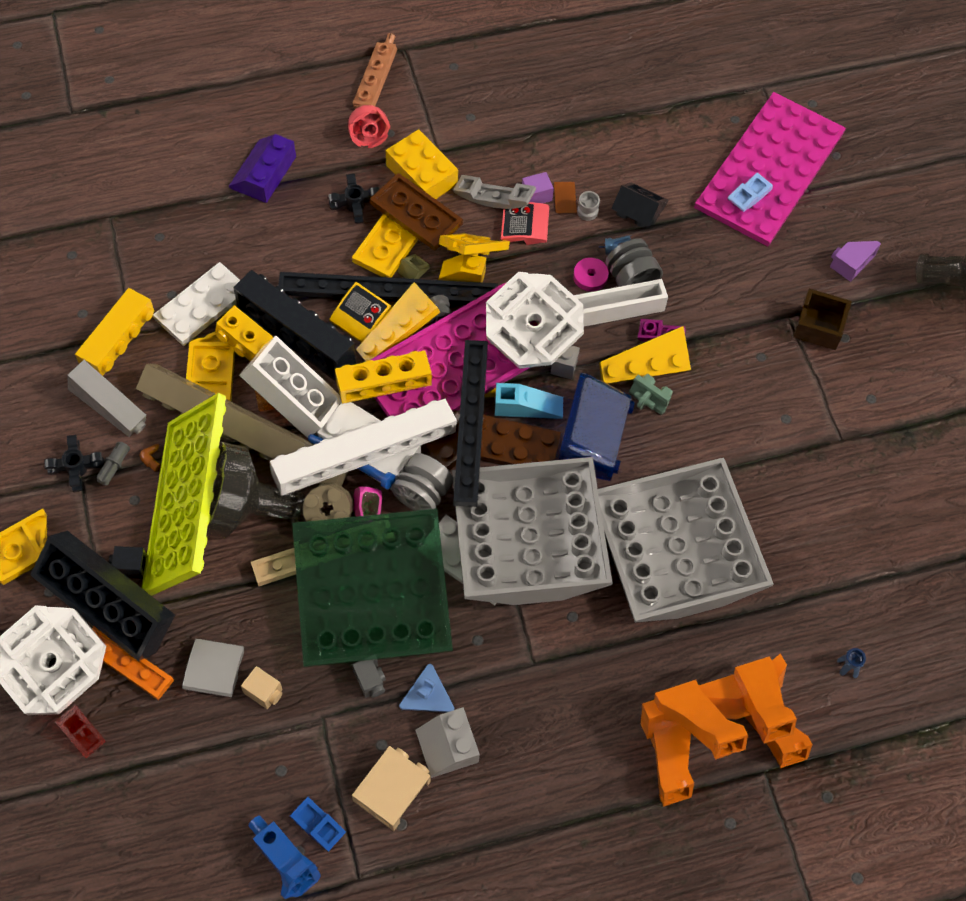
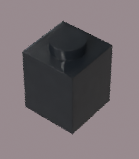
(129, 561)

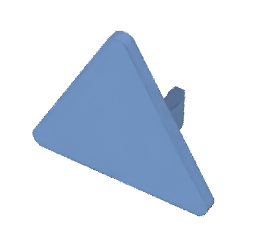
(427, 694)

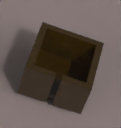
(822, 319)

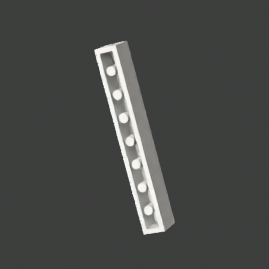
(362, 446)

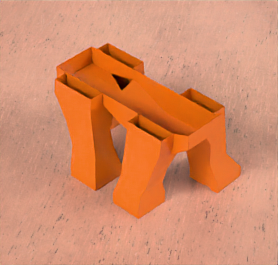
(704, 712)

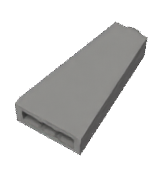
(105, 399)

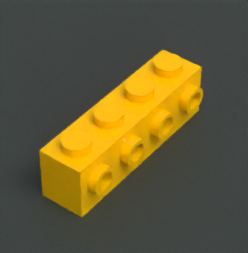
(116, 331)
(241, 333)

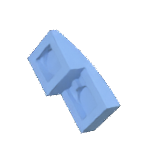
(750, 193)

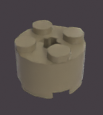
(331, 493)

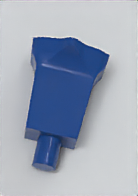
(296, 870)

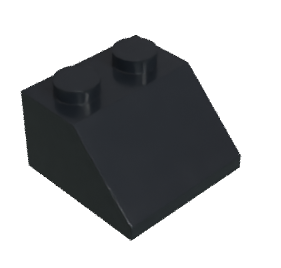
(639, 204)

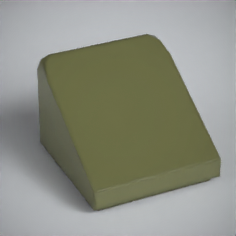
(413, 267)

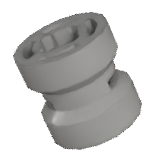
(588, 205)

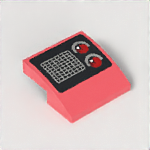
(526, 223)

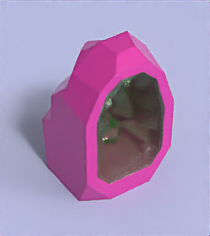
(367, 501)

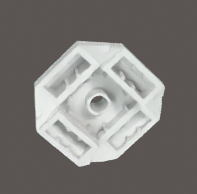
(529, 299)
(30, 647)

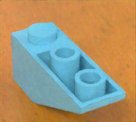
(524, 401)

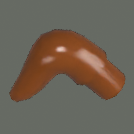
(147, 459)

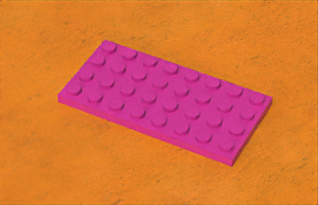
(787, 149)
(445, 353)

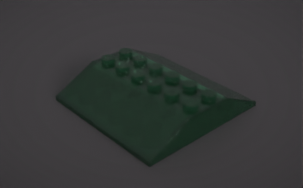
(371, 587)

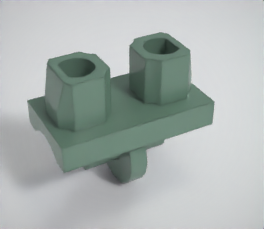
(649, 395)

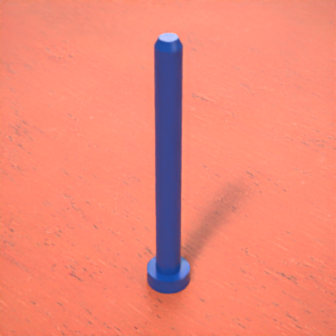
(385, 479)

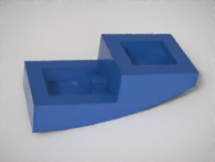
(317, 824)

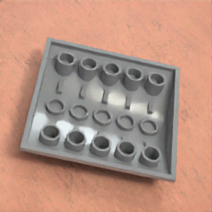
(534, 534)
(682, 542)

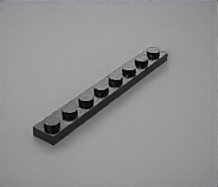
(470, 424)

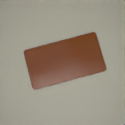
(565, 197)

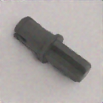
(113, 463)

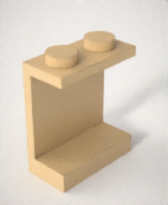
(391, 787)

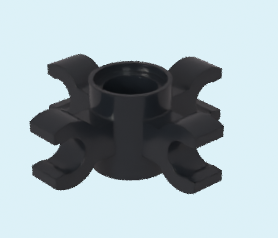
(352, 191)
(73, 454)

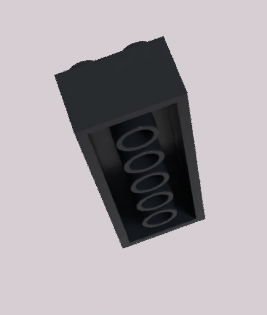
(294, 324)
(102, 595)

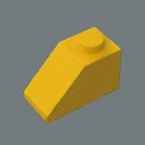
(464, 269)

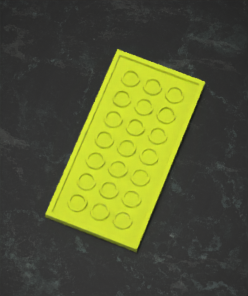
(184, 496)

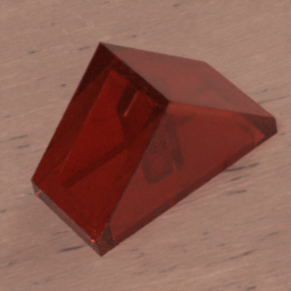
(80, 731)

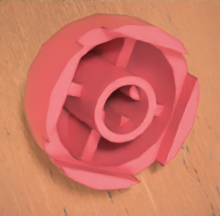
(368, 126)

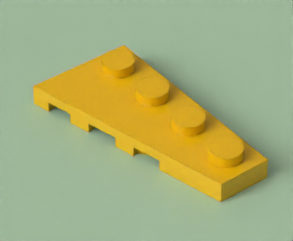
(402, 321)
(655, 357)

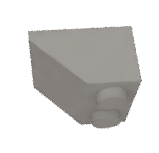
(448, 743)

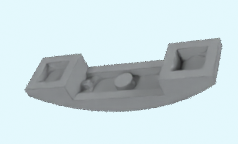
(492, 195)

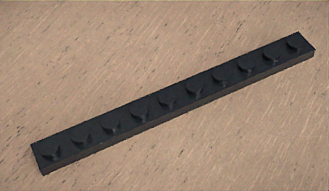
(385, 288)

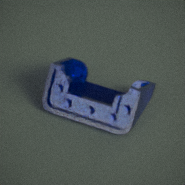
(596, 425)

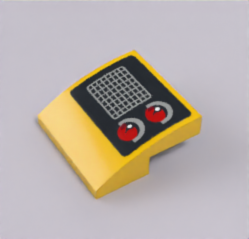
(359, 312)

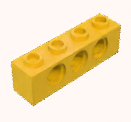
(376, 385)

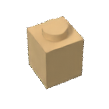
(262, 688)

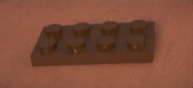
(415, 211)
(516, 442)

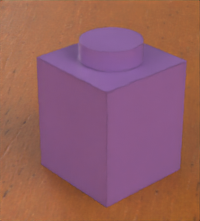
(543, 186)

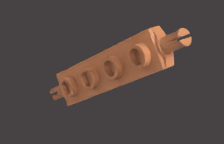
(376, 73)

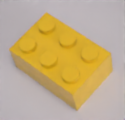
(422, 164)

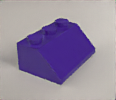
(264, 167)

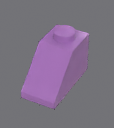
(853, 257)

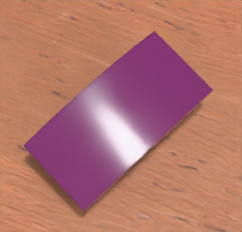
(652, 329)

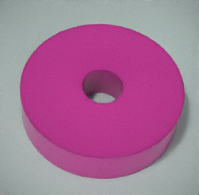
(588, 282)

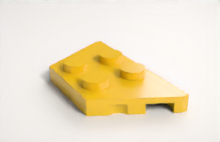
(472, 244)
(211, 364)
(22, 546)

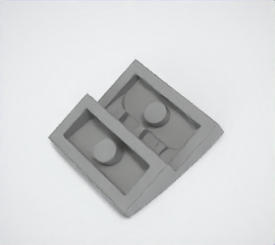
(213, 667)

